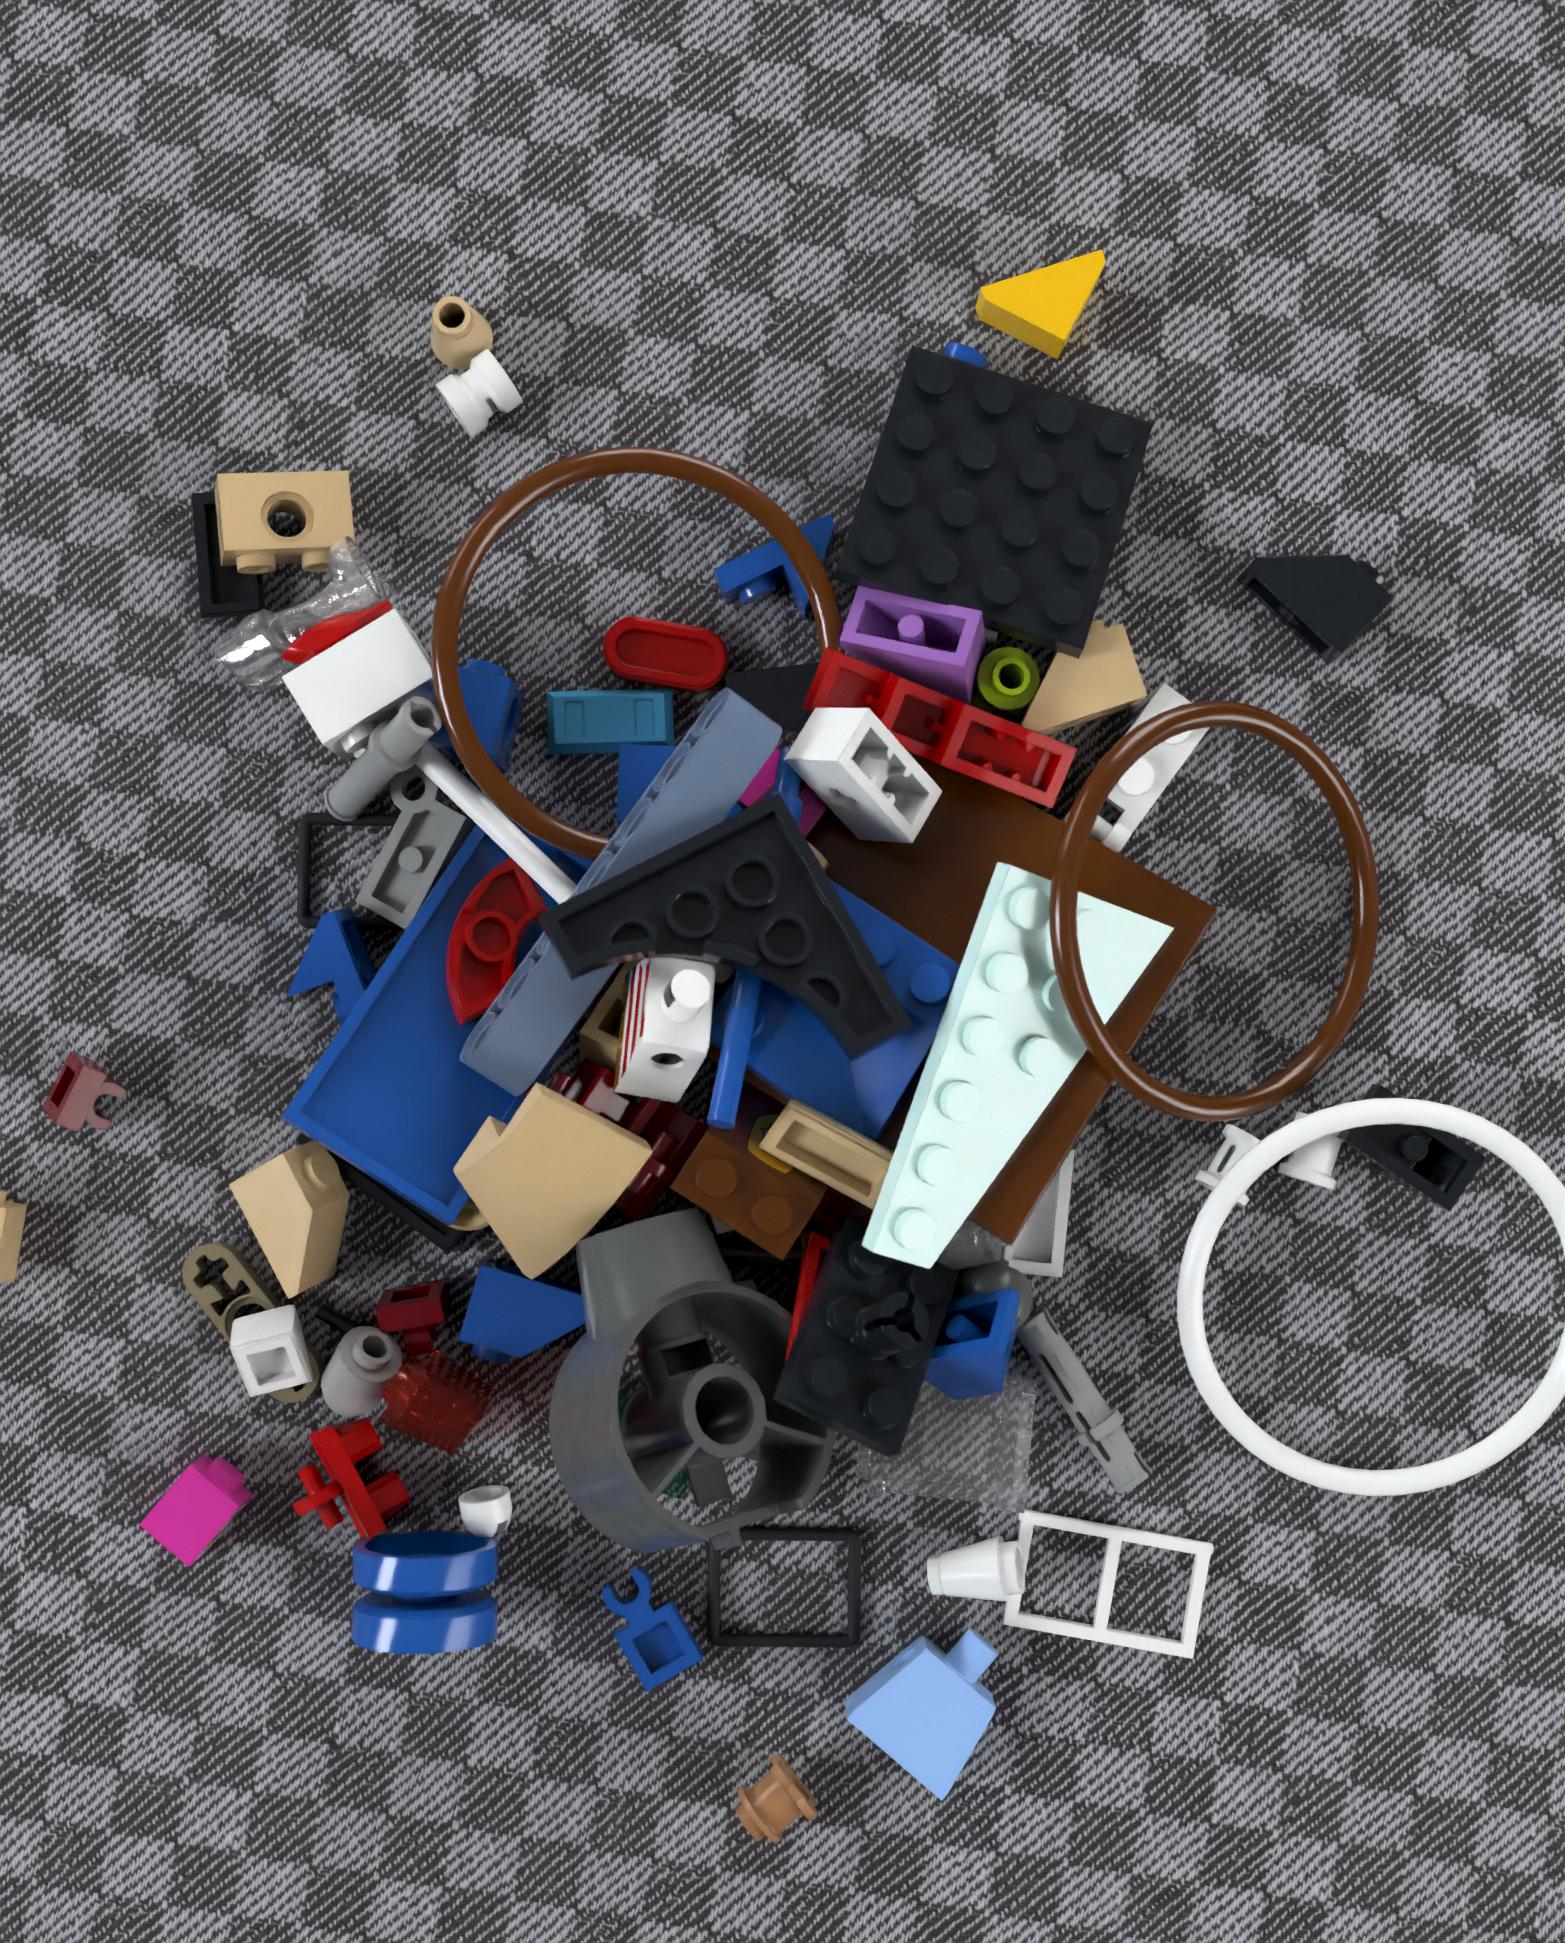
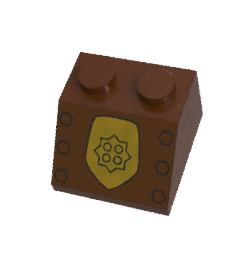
(747, 1185)

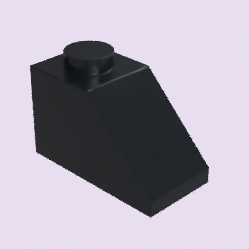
(1319, 597)

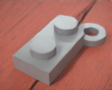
(414, 852)

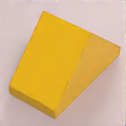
(1042, 303)

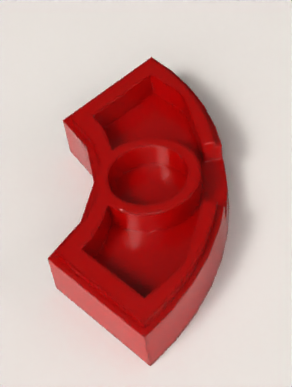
(487, 937)

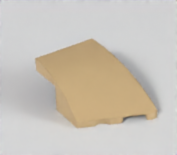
(548, 1175)

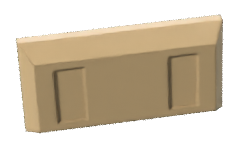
(829, 1152)

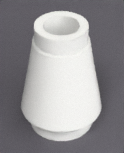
(979, 1571)

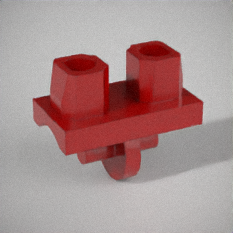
(365, 1504)

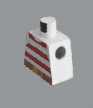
(667, 1014)

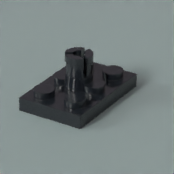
(865, 1341)

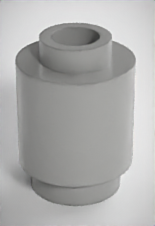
(360, 1371)

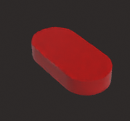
(666, 654)

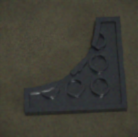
(747, 901)

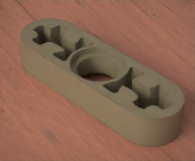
(235, 1275)

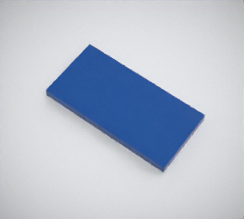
(393, 1076)

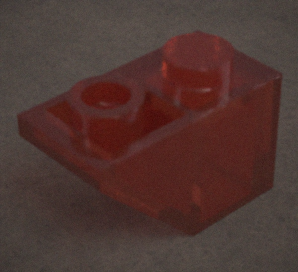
(435, 1401)

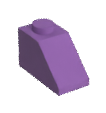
(917, 640)

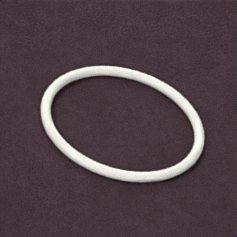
(1203, 1236)

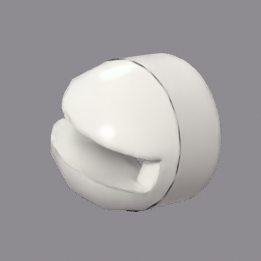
(486, 1510)

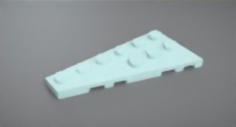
(998, 1056)

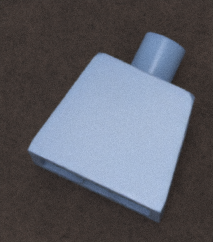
(928, 1708)

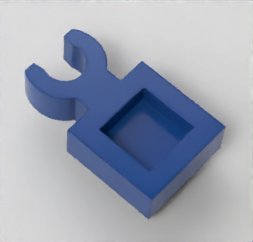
(655, 1636)

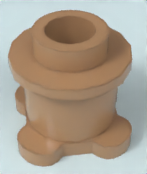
(775, 1802)

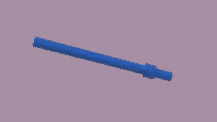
(746, 991)

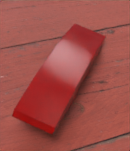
(946, 728)

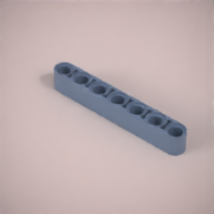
(684, 799)

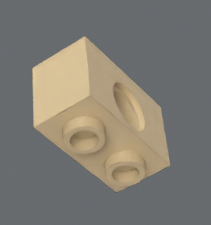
(248, 499)

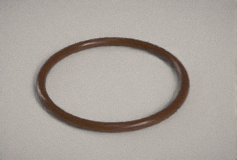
(501, 514)
(1064, 910)

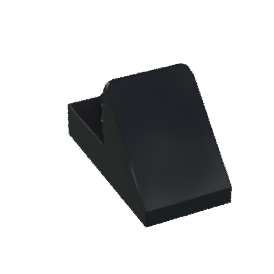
(1416, 1156)

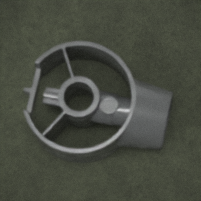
(663, 1287)

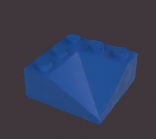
(805, 1061)

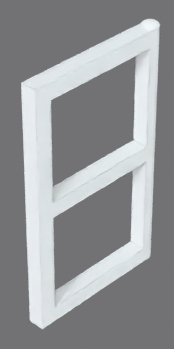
(1098, 1630)

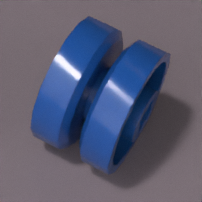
(424, 1592)

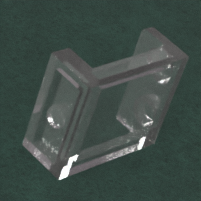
(961, 1448)

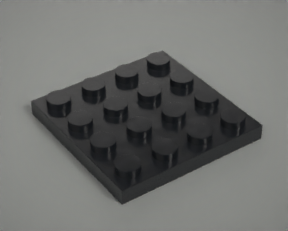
(995, 500)

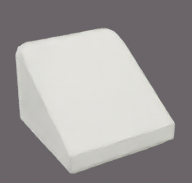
(270, 1350)

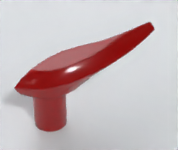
(331, 632)

